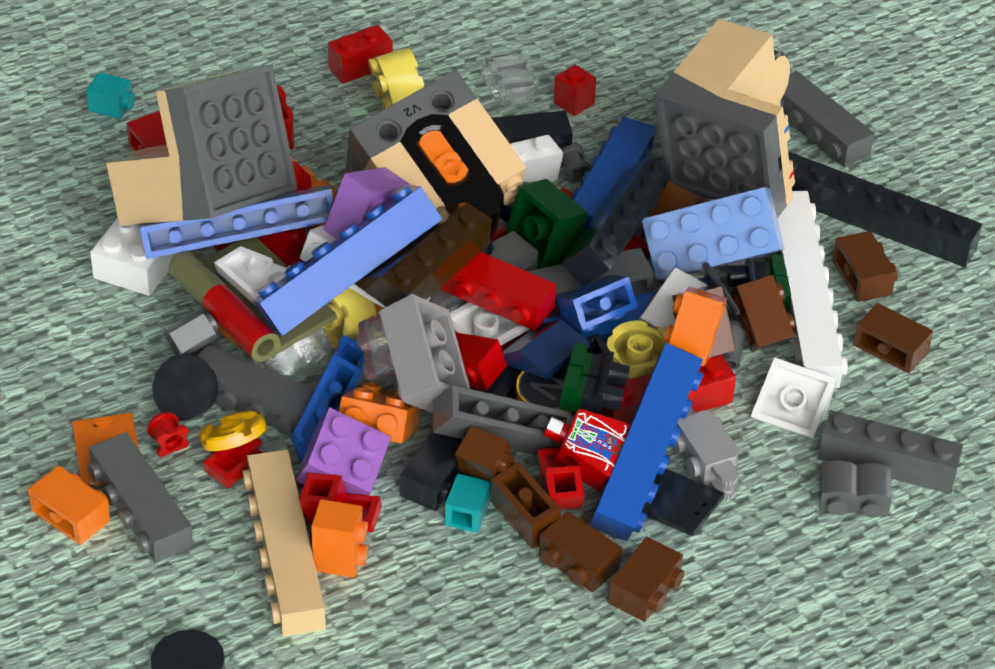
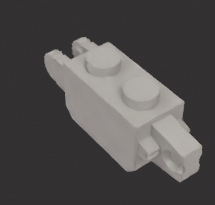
(708, 451)

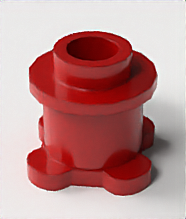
(168, 433)

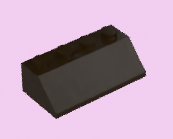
(432, 257)

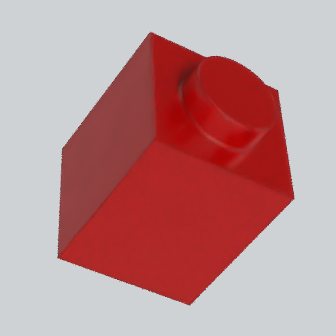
(574, 90)

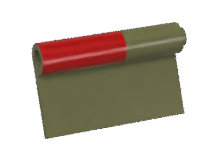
(233, 310)

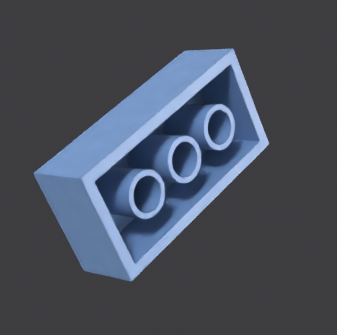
(713, 233)

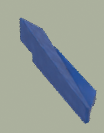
(337, 379)

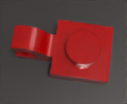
(228, 464)

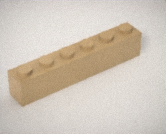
(285, 543)

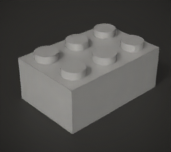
(422, 350)

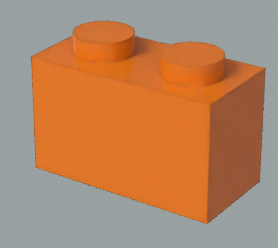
(696, 322)
(69, 504)
(339, 538)

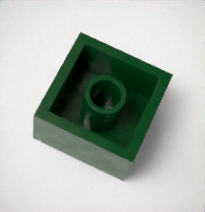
(546, 221)

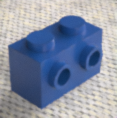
(597, 302)

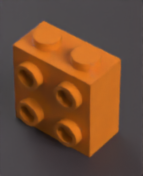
(381, 411)

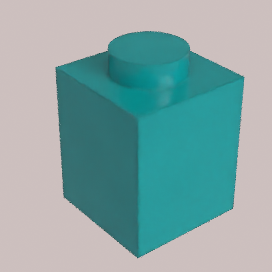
(110, 95)
(467, 503)

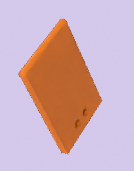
(88, 435)

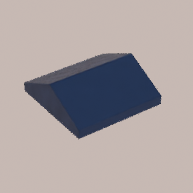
(544, 350)

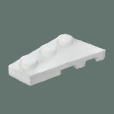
(249, 271)

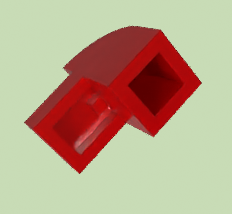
(559, 482)
(332, 489)

